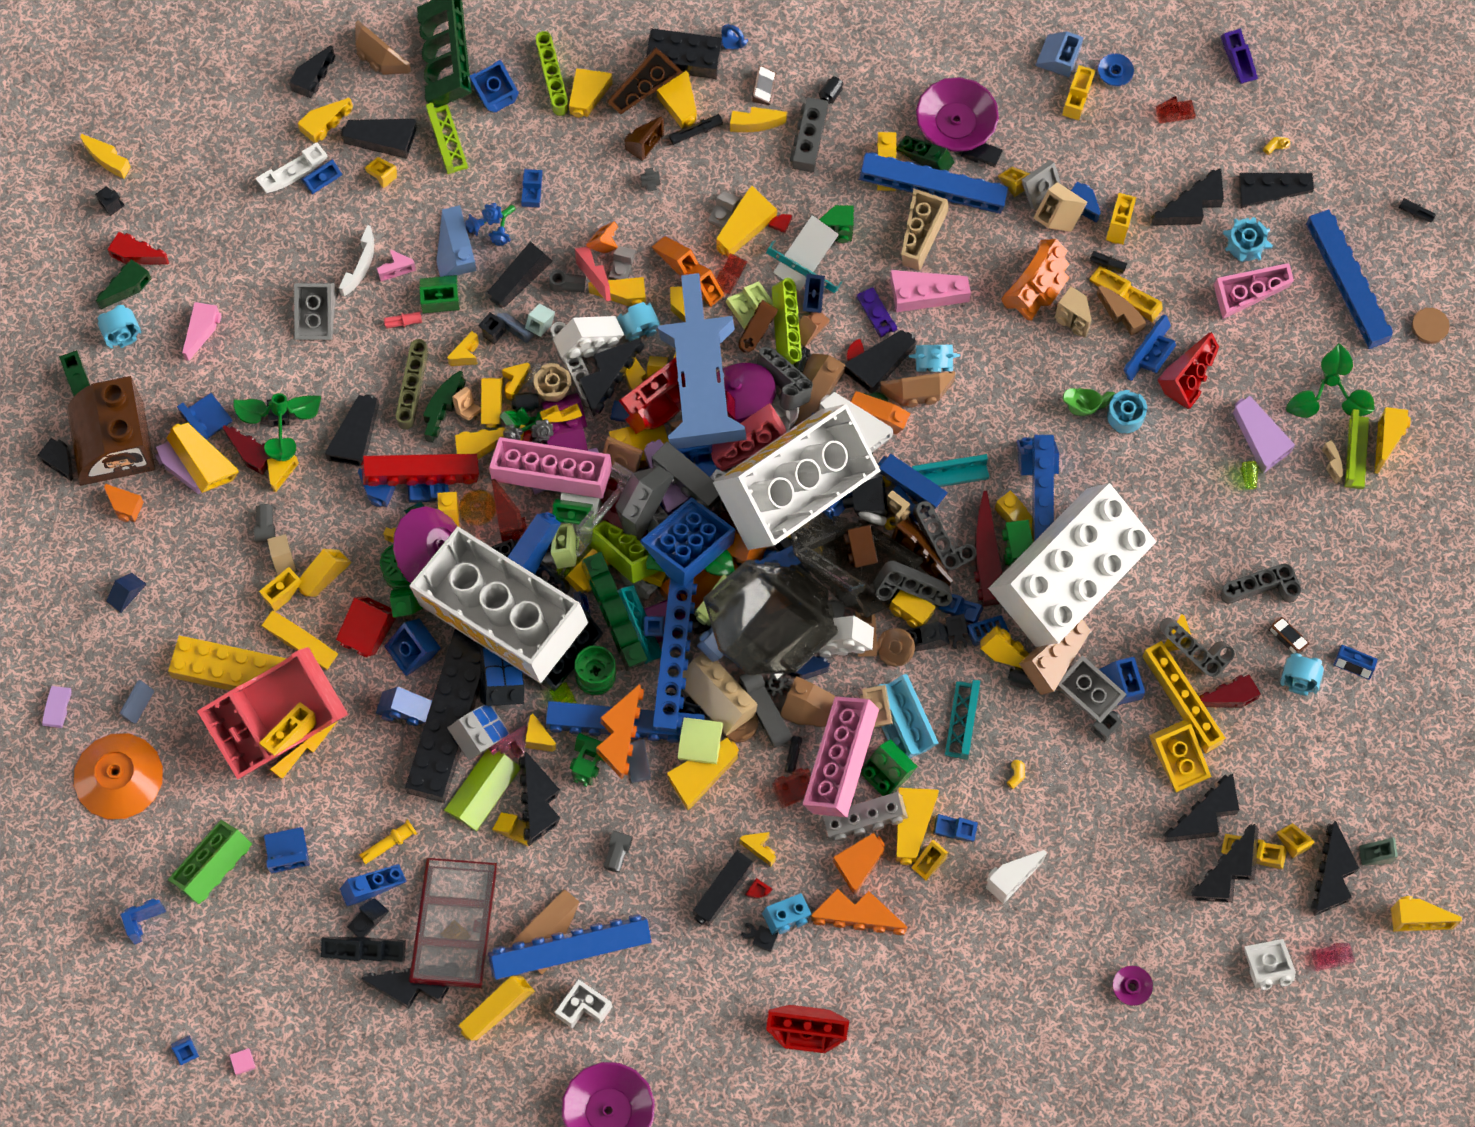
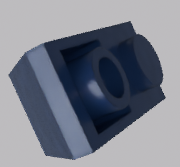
(812, 668)

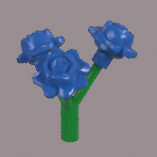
(491, 214)

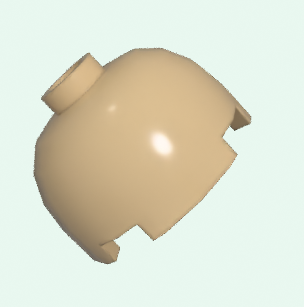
(552, 382)

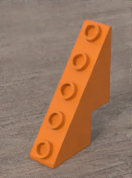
(684, 262)
(620, 724)
(864, 914)

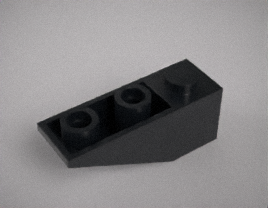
(309, 74)
(929, 636)

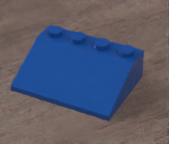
(688, 541)

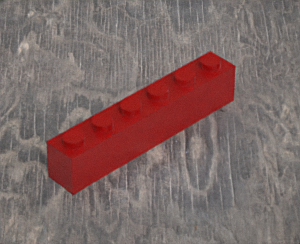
(420, 469)

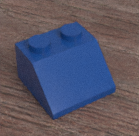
(412, 646)

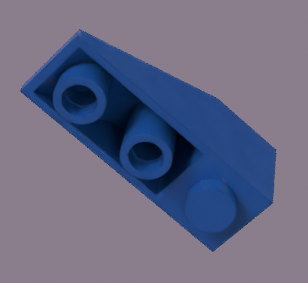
(371, 884)

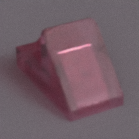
(514, 742)
(1334, 956)

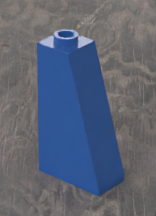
(911, 481)
(535, 542)

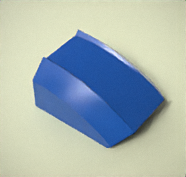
(494, 87)

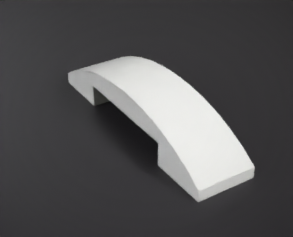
(292, 171)
(351, 281)

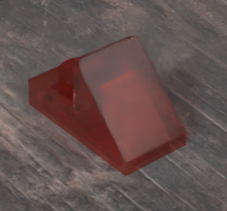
(1175, 111)

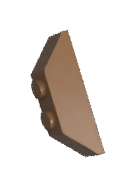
(378, 53)
(918, 389)

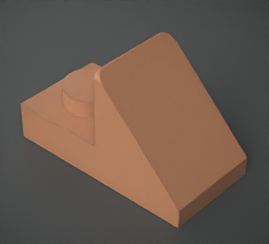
(811, 326)

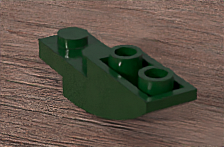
(440, 403)

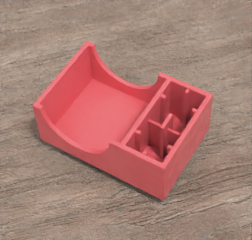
(255, 708)

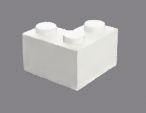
(581, 1000)

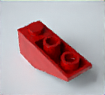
(125, 248)

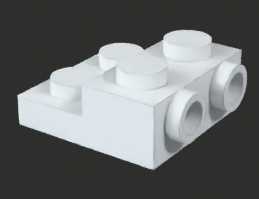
(1270, 964)

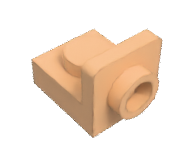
(464, 404)

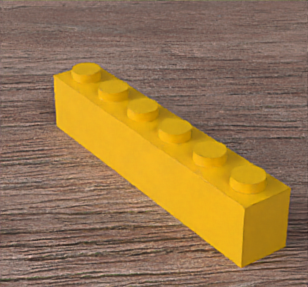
(1183, 696)

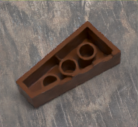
(644, 80)

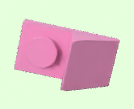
(401, 266)

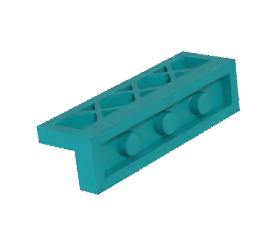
(955, 470)
(636, 615)
(970, 718)

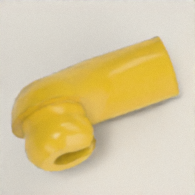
(1276, 143)
(1019, 773)

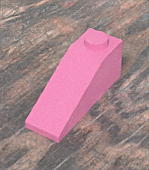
(201, 326)

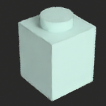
(540, 320)

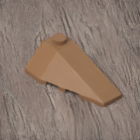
(824, 374)
(807, 704)
(551, 920)

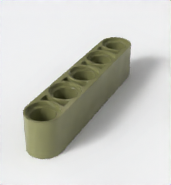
(412, 392)

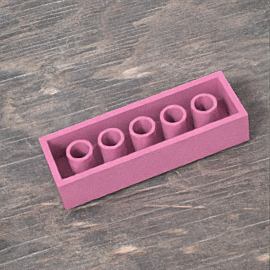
(550, 467)
(840, 756)

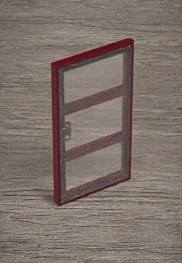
(453, 923)

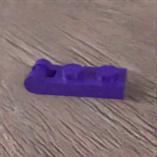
(876, 312)

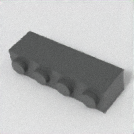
(687, 476)

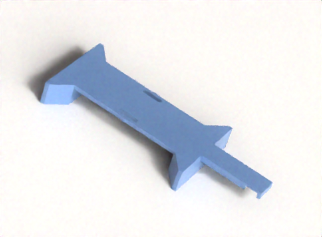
(698, 357)

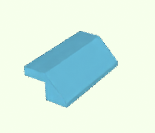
(910, 724)

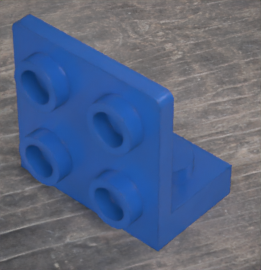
(205, 416)
(286, 850)
(134, 915)

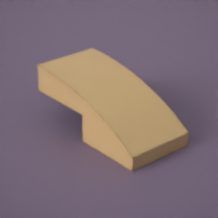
(1335, 465)

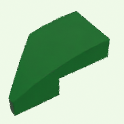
(517, 418)

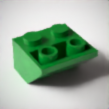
(841, 220)
(439, 294)
(888, 768)

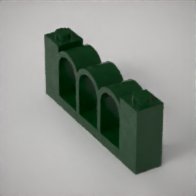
(454, 85)
(613, 611)

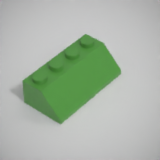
(210, 861)

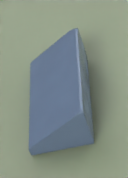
(516, 327)
(136, 702)
(638, 762)

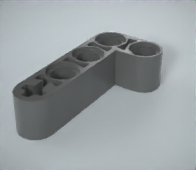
(794, 385)
(940, 534)
(1259, 586)
(936, 592)
(1191, 645)
(766, 710)

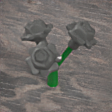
(540, 428)

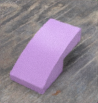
(56, 706)

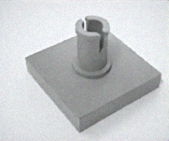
(1038, 183)

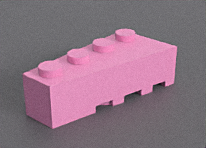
(1250, 287)
(927, 290)

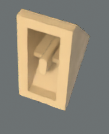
(281, 553)

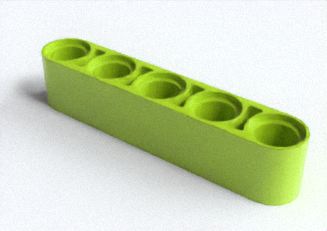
(555, 80)
(787, 320)

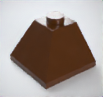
(645, 138)

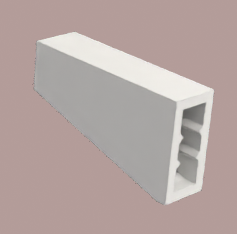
(873, 430)

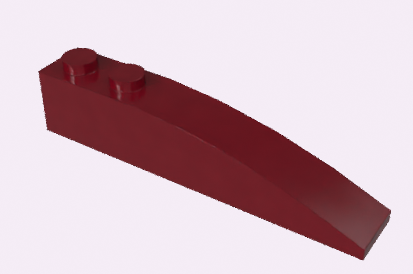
(987, 555)

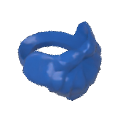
(729, 38)

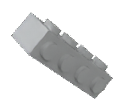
(867, 816)

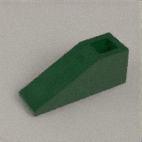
(926, 153)
(126, 284)
(74, 371)

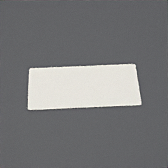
(807, 250)

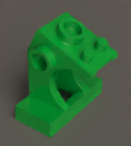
(583, 769)

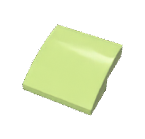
(745, 303)
(700, 740)

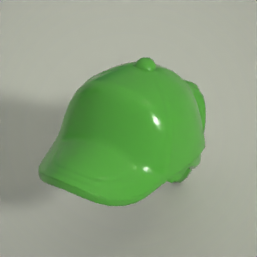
(1086, 401)

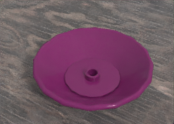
(959, 100)
(418, 539)
(604, 1087)

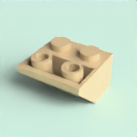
(1060, 208)
(1074, 312)

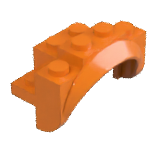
(1039, 281)

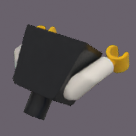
(871, 501)

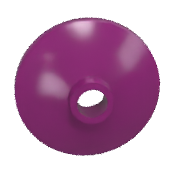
(1136, 976)

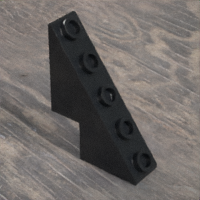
(1190, 204)
(611, 370)
(537, 794)
(1203, 819)
(1235, 865)
(1336, 865)
(400, 989)

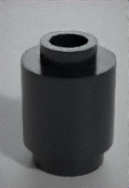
(831, 89)
(525, 400)
(1019, 679)

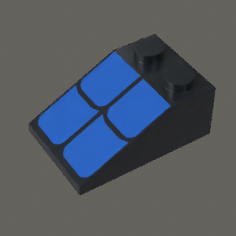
(499, 680)

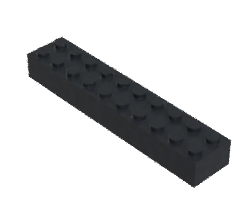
(453, 699)

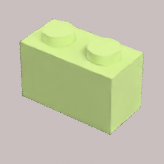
(564, 546)

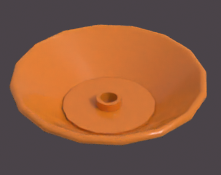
(129, 790)

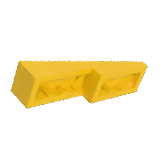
(1145, 304)
(310, 744)

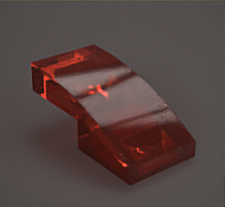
(731, 273)

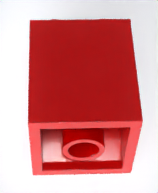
(365, 626)

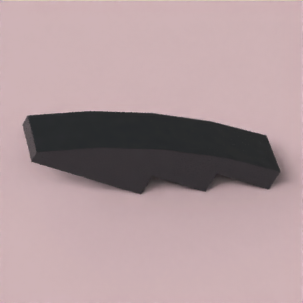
(363, 948)

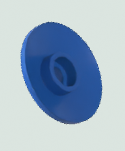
(1117, 63)

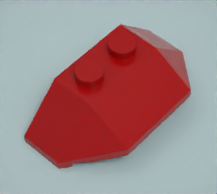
(807, 1028)

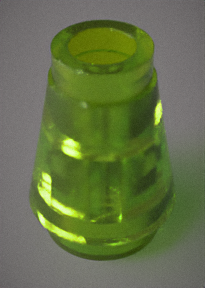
(1250, 474)

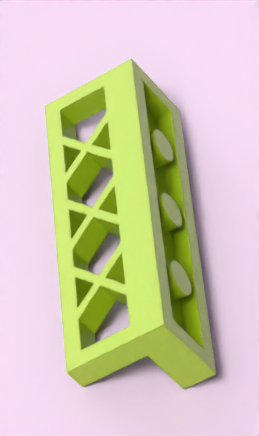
(440, 138)
(1356, 451)

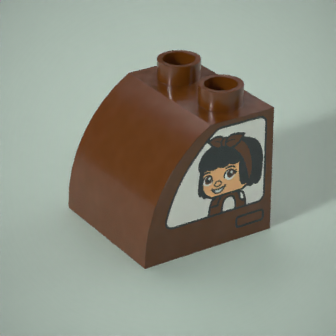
(109, 431)

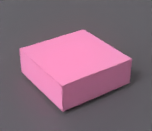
(242, 1061)

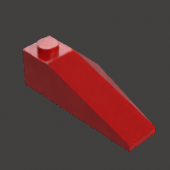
(1185, 375)

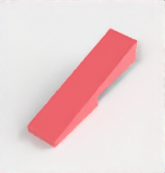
(594, 273)

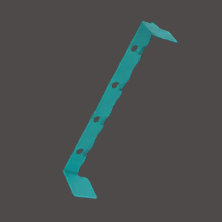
(802, 270)

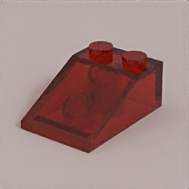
(509, 517)

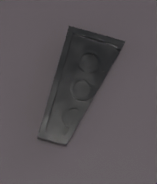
(1264, 187)

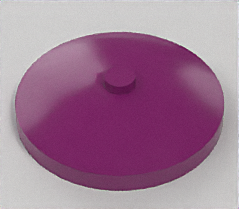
(750, 387)

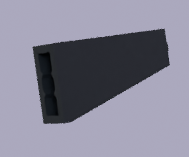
(381, 135)
(519, 275)
(880, 360)
(355, 432)
(723, 888)

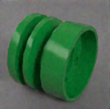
(390, 570)
(596, 660)

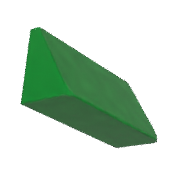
(570, 511)

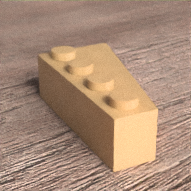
(923, 225)

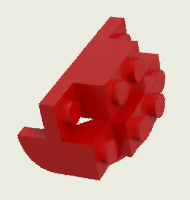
(654, 399)

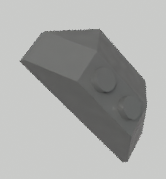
(641, 499)

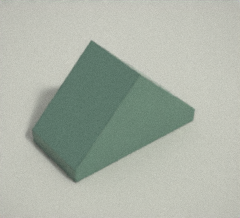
(1379, 852)

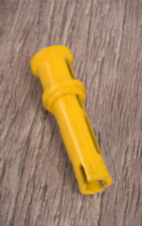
(397, 836)

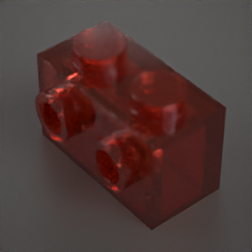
(791, 788)

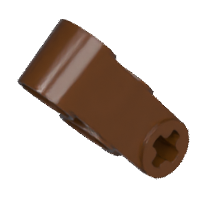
(757, 325)

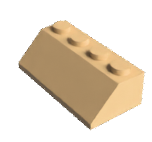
(718, 694)

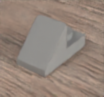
(724, 208)
(622, 263)

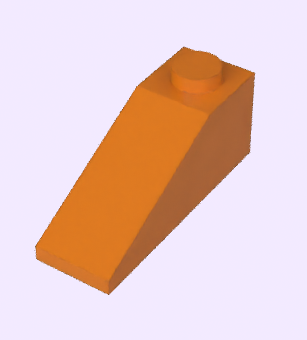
(882, 410)

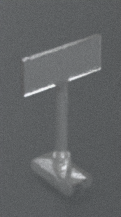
(585, 528)

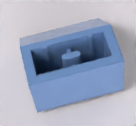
(1060, 53)

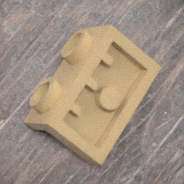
(898, 507)
(879, 697)

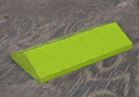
(482, 789)

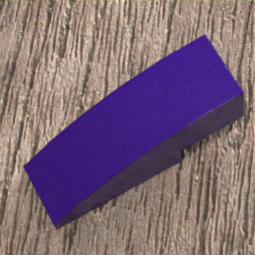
(1239, 56)

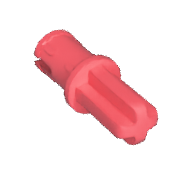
(403, 320)

